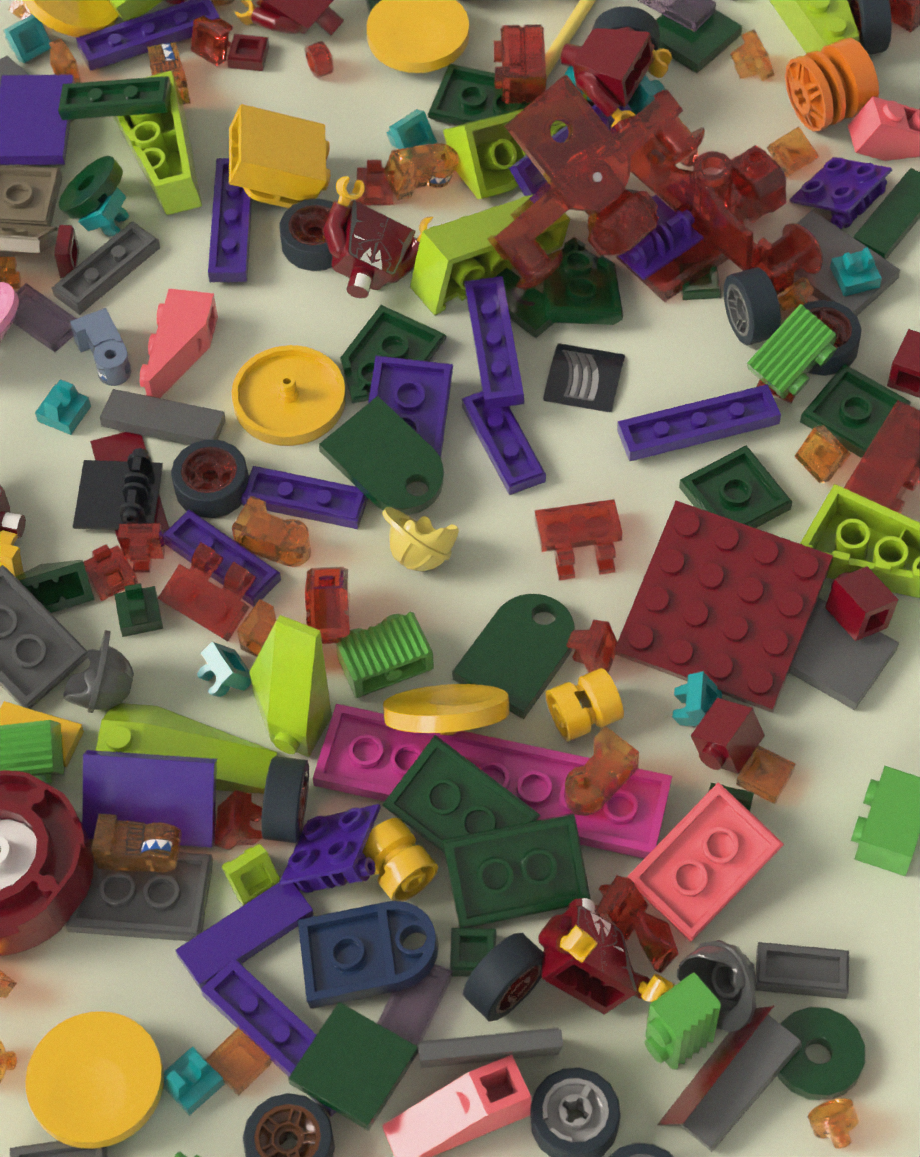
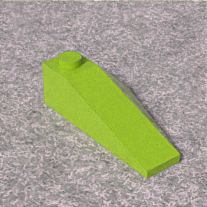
(488, 152)
(292, 686)
(164, 732)

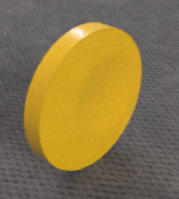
(73, 16)
(417, 33)
(288, 395)
(446, 708)
(94, 1079)

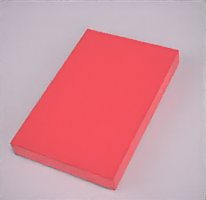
(704, 862)

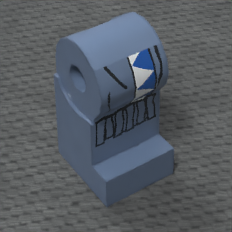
(110, 354)

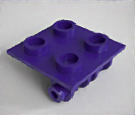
(844, 189)
(664, 243)
(332, 851)

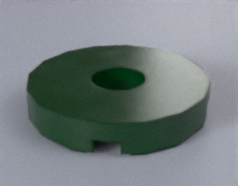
(89, 185)
(845, 1046)

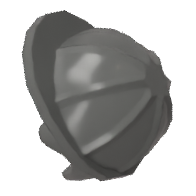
(104, 682)
(728, 976)

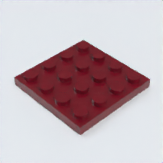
(724, 605)

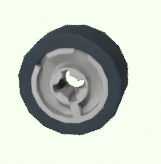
(581, 1091)

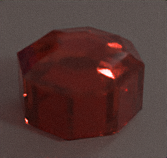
(319, 59)

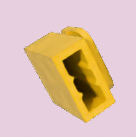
(277, 156)

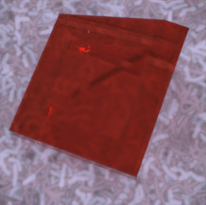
(654, 939)

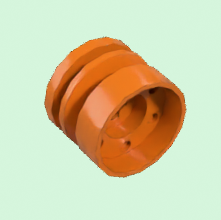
(831, 83)

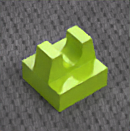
(251, 873)

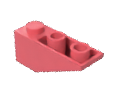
(886, 130)
(182, 337)
(461, 1111)

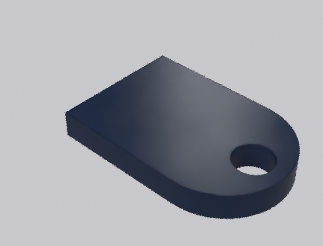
(363, 952)

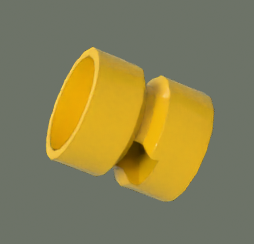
(599, 702)
(401, 865)

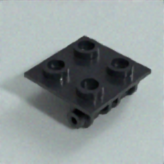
(118, 492)

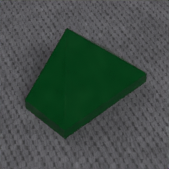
(58, 584)

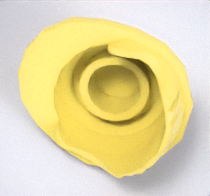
(417, 542)

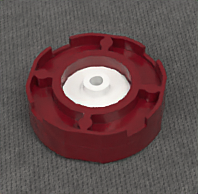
(42, 861)

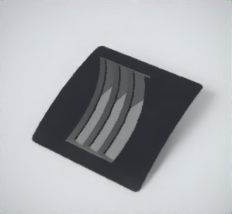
(583, 377)

